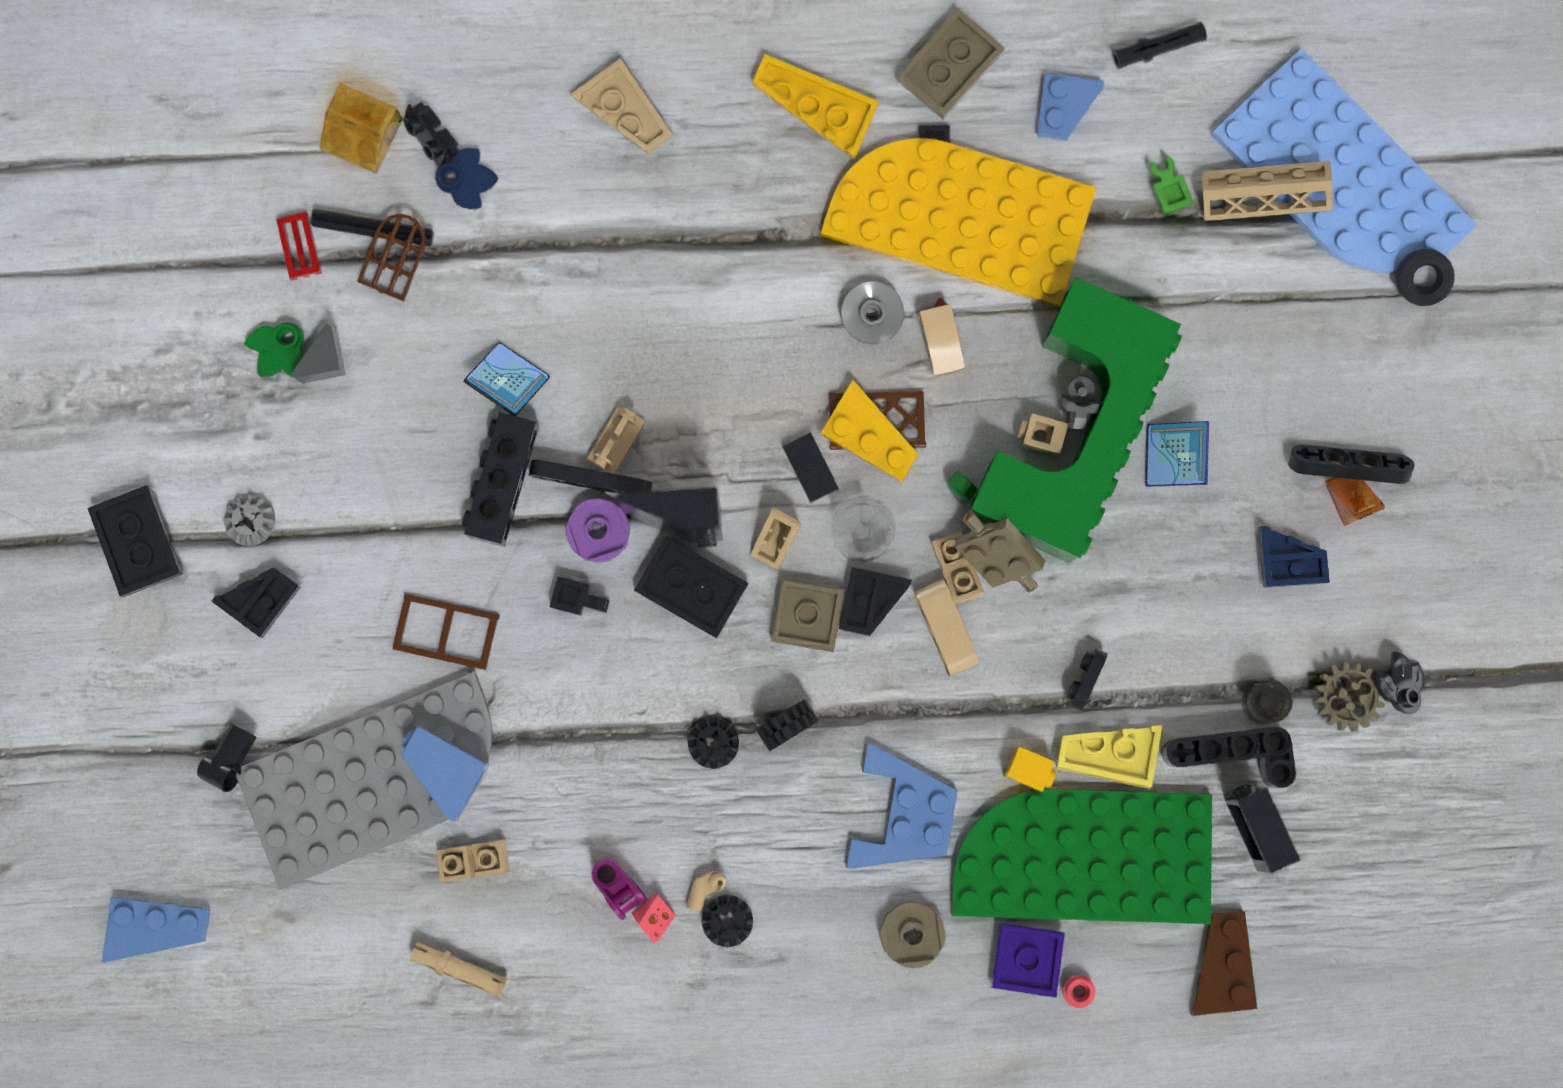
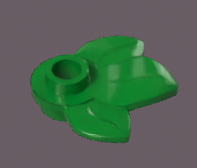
(273, 351)

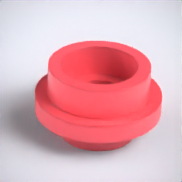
(1086, 998)

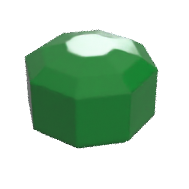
(961, 486)

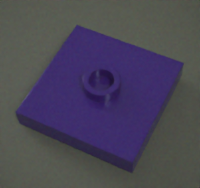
(1028, 960)

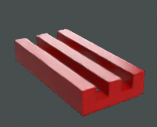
(305, 271)

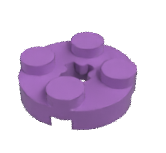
(613, 540)

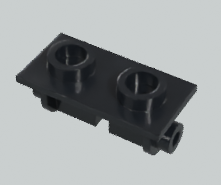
(421, 123)

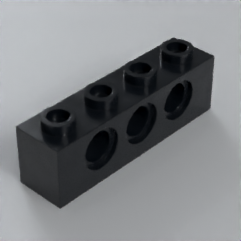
(497, 528)

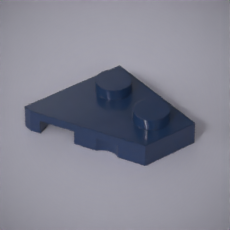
(1290, 561)

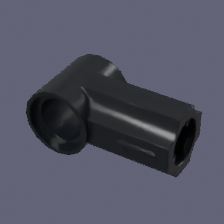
(223, 765)

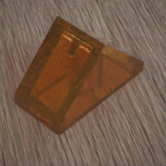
(1353, 499)

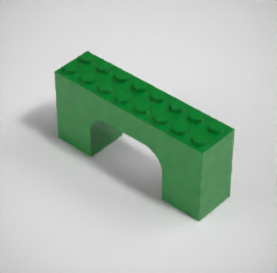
(1128, 356)

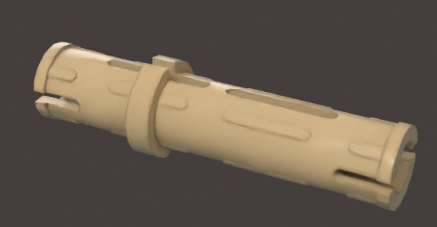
(456, 968)

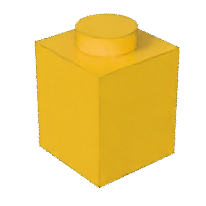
(1030, 769)

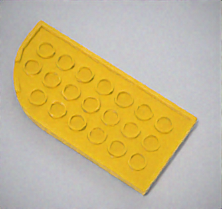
(964, 216)

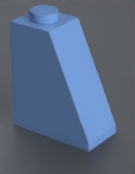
(443, 770)

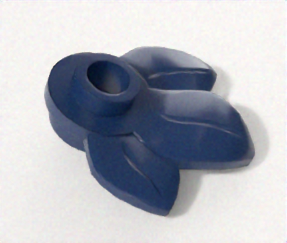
(470, 180)

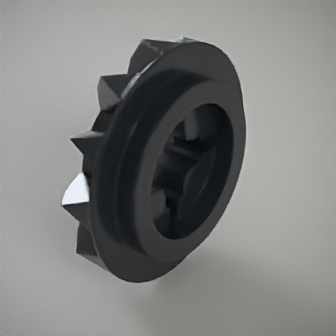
(721, 756)
(742, 918)

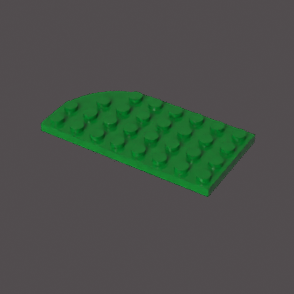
(1089, 858)

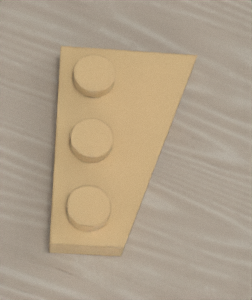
(624, 106)

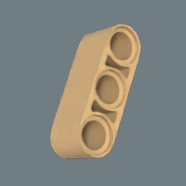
(946, 627)

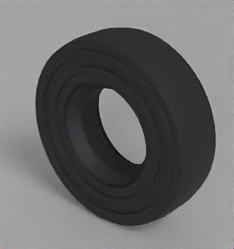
(1433, 294)

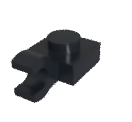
(573, 597)

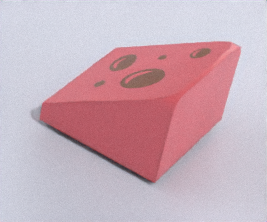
(653, 917)

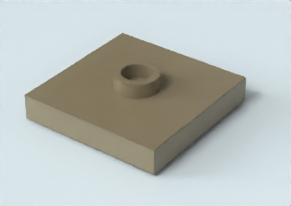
(807, 615)

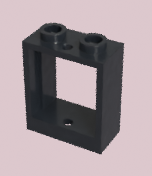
(1262, 828)

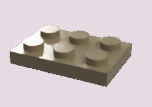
(950, 63)

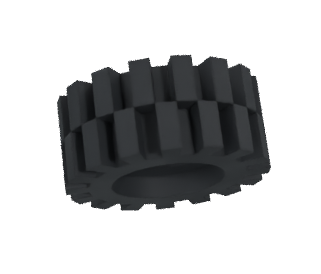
(787, 725)

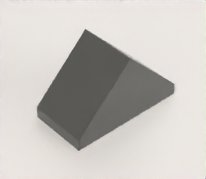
(322, 359)

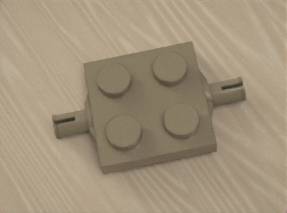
(999, 552)

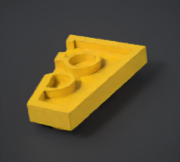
(868, 434)

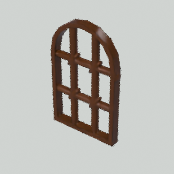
(398, 267)

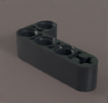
(1227, 752)

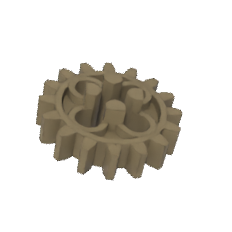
(1353, 679)

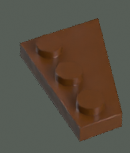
(1226, 968)

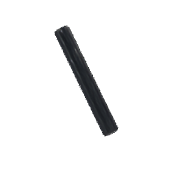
(365, 226)

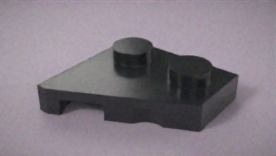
(870, 599)
(259, 601)

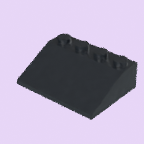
(681, 513)

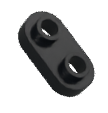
(1080, 691)

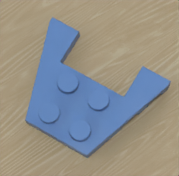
(918, 814)

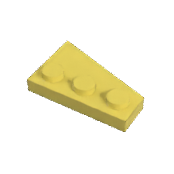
(1114, 756)

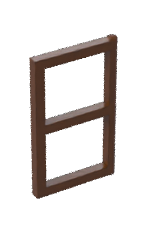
(440, 655)

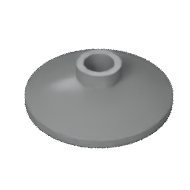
(874, 297)

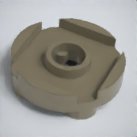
(924, 920)

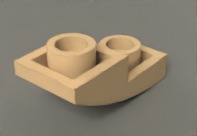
(942, 340)
(957, 571)
(473, 861)

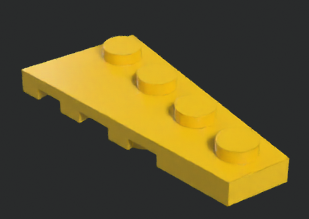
(822, 105)

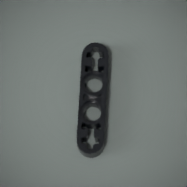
(1384, 466)
(587, 478)

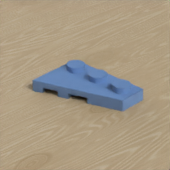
(150, 927)

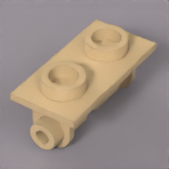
(616, 440)

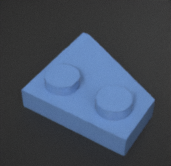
(1064, 104)

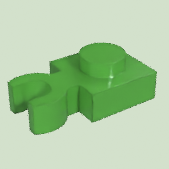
(1171, 191)

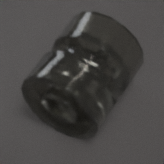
(1267, 702)

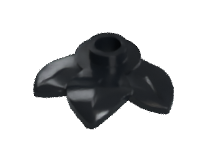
(1402, 684)

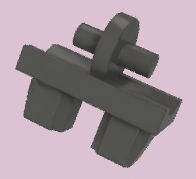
(1080, 402)

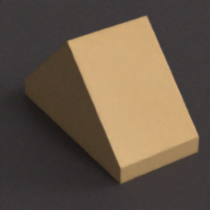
(776, 538)

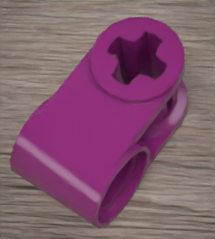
(618, 888)

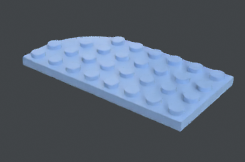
(1379, 193)

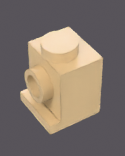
(1053, 430)

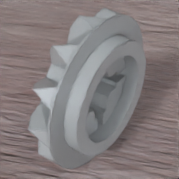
(263, 523)

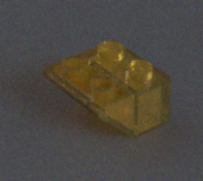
(359, 128)

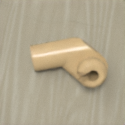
(704, 886)

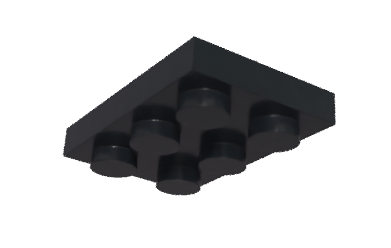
(135, 541)
(691, 587)

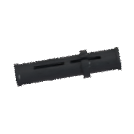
(1146, 48)

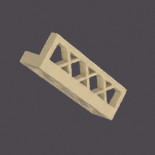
(1267, 184)

